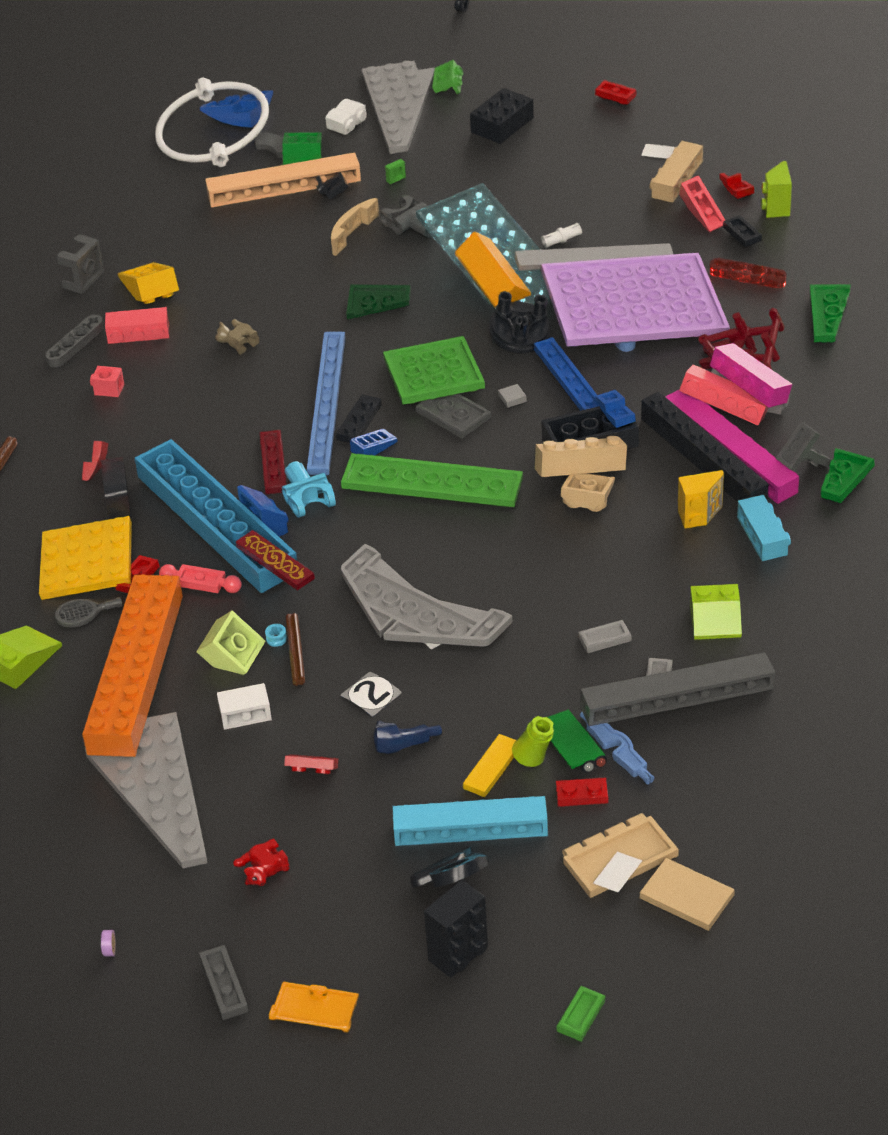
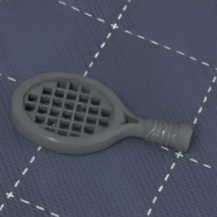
(95, 609)

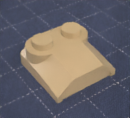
(587, 491)

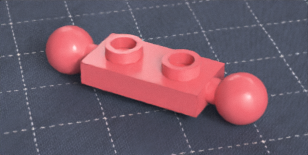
(203, 578)

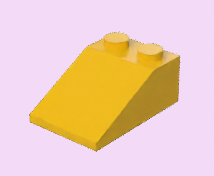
(150, 282)

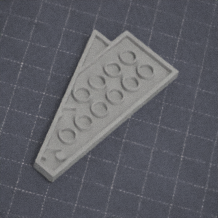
(398, 100)

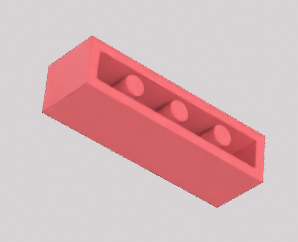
(722, 394)

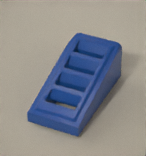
(368, 444)

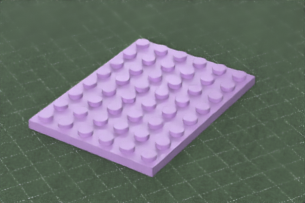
(633, 299)

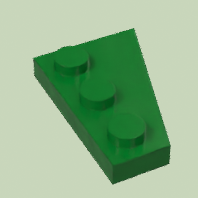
(845, 474)

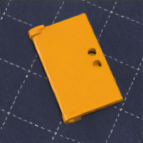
(299, 1005)

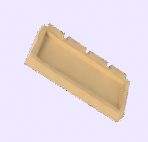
(639, 839)

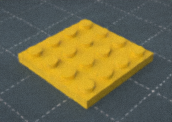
(85, 557)

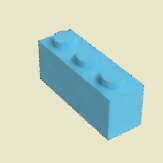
(763, 528)

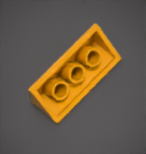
(490, 269)

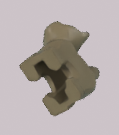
(238, 336)

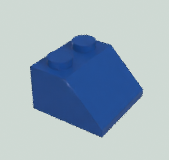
(264, 509)

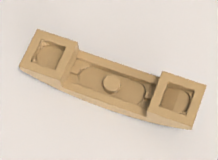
(361, 213)

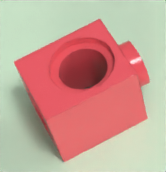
(107, 381)

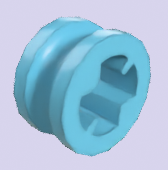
(272, 630)

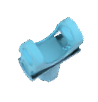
(306, 489)

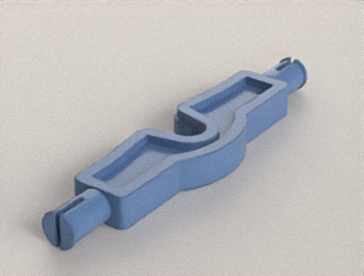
(624, 754)

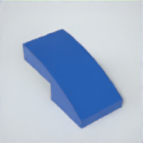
(614, 408)

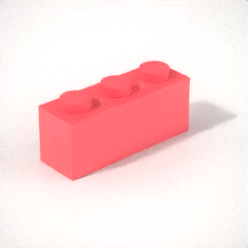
(137, 325)

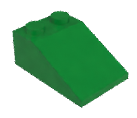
(301, 147)

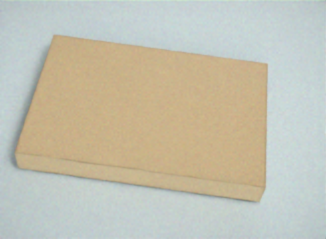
(687, 894)

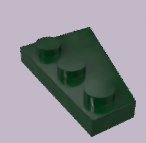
(376, 298)

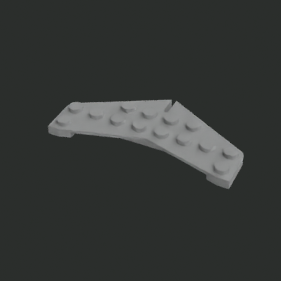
(411, 615)

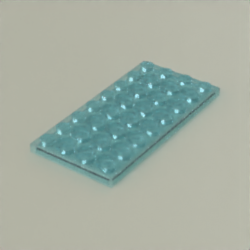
(479, 211)

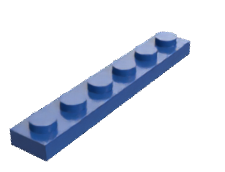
(566, 373)

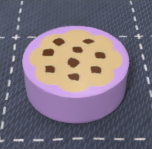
(108, 943)

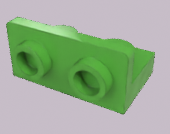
(447, 76)

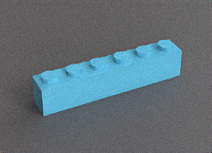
(470, 820)

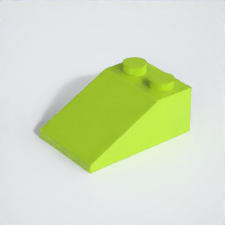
(23, 653)

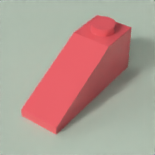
(701, 204)

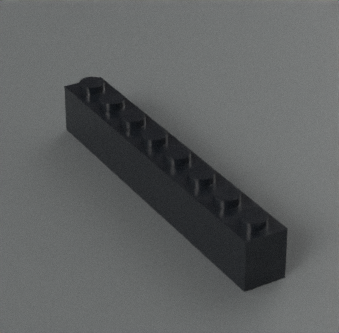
(701, 447)

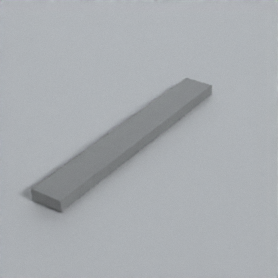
(534, 258)

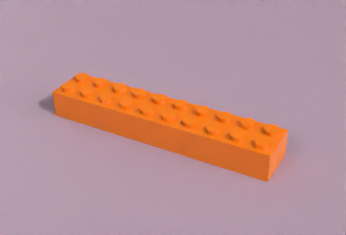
(133, 666)

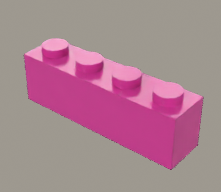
(751, 375)

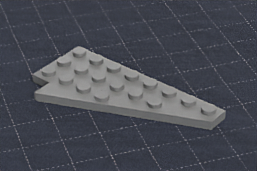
(159, 788)

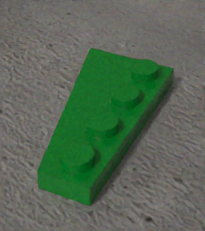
(827, 309)

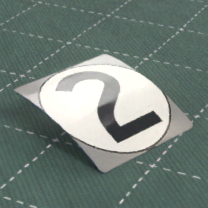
(371, 693)

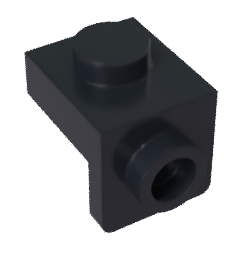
(333, 186)

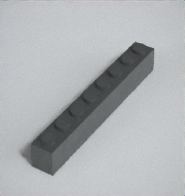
(677, 689)

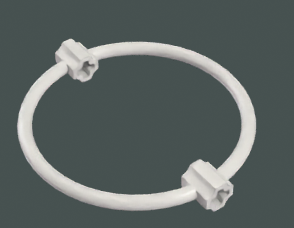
(218, 151)

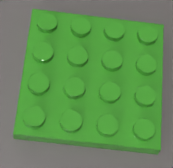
(433, 370)

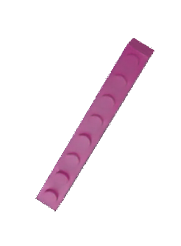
(781, 480)

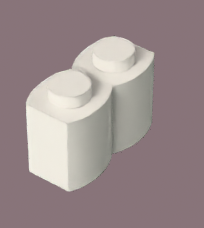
(346, 116)

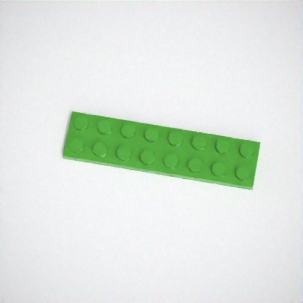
(432, 480)

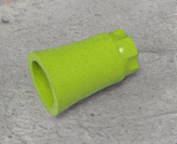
(533, 743)

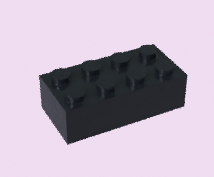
(587, 424)

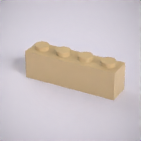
(676, 170)
(580, 456)

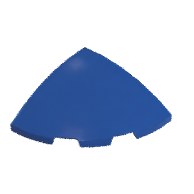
(237, 110)

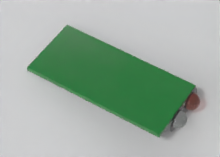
(575, 743)

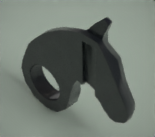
(451, 868)

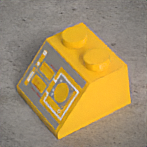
(700, 497)

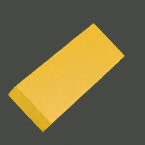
(490, 766)

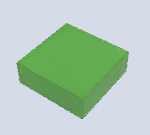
(395, 171)

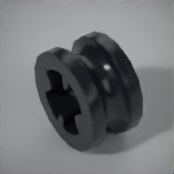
(461, 5)

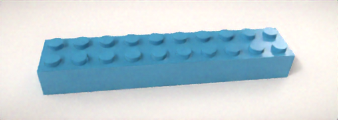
(207, 508)

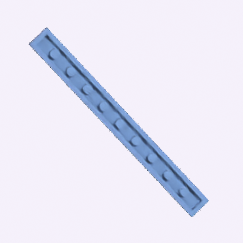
(326, 403)

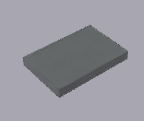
(454, 413)

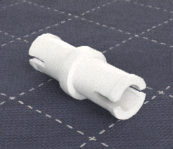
(561, 235)

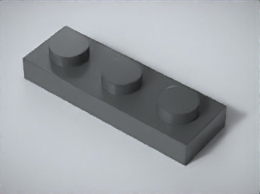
(223, 982)

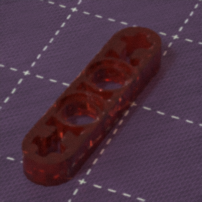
(769, 276)

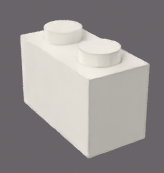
(244, 706)

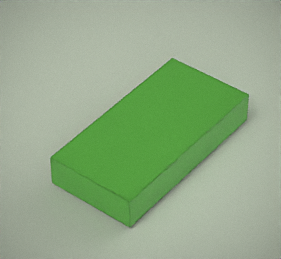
(581, 1013)

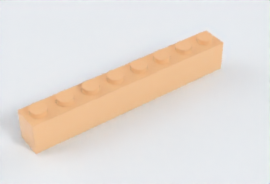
(280, 179)

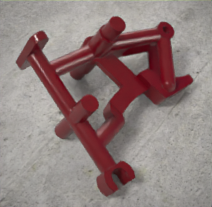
(742, 336)

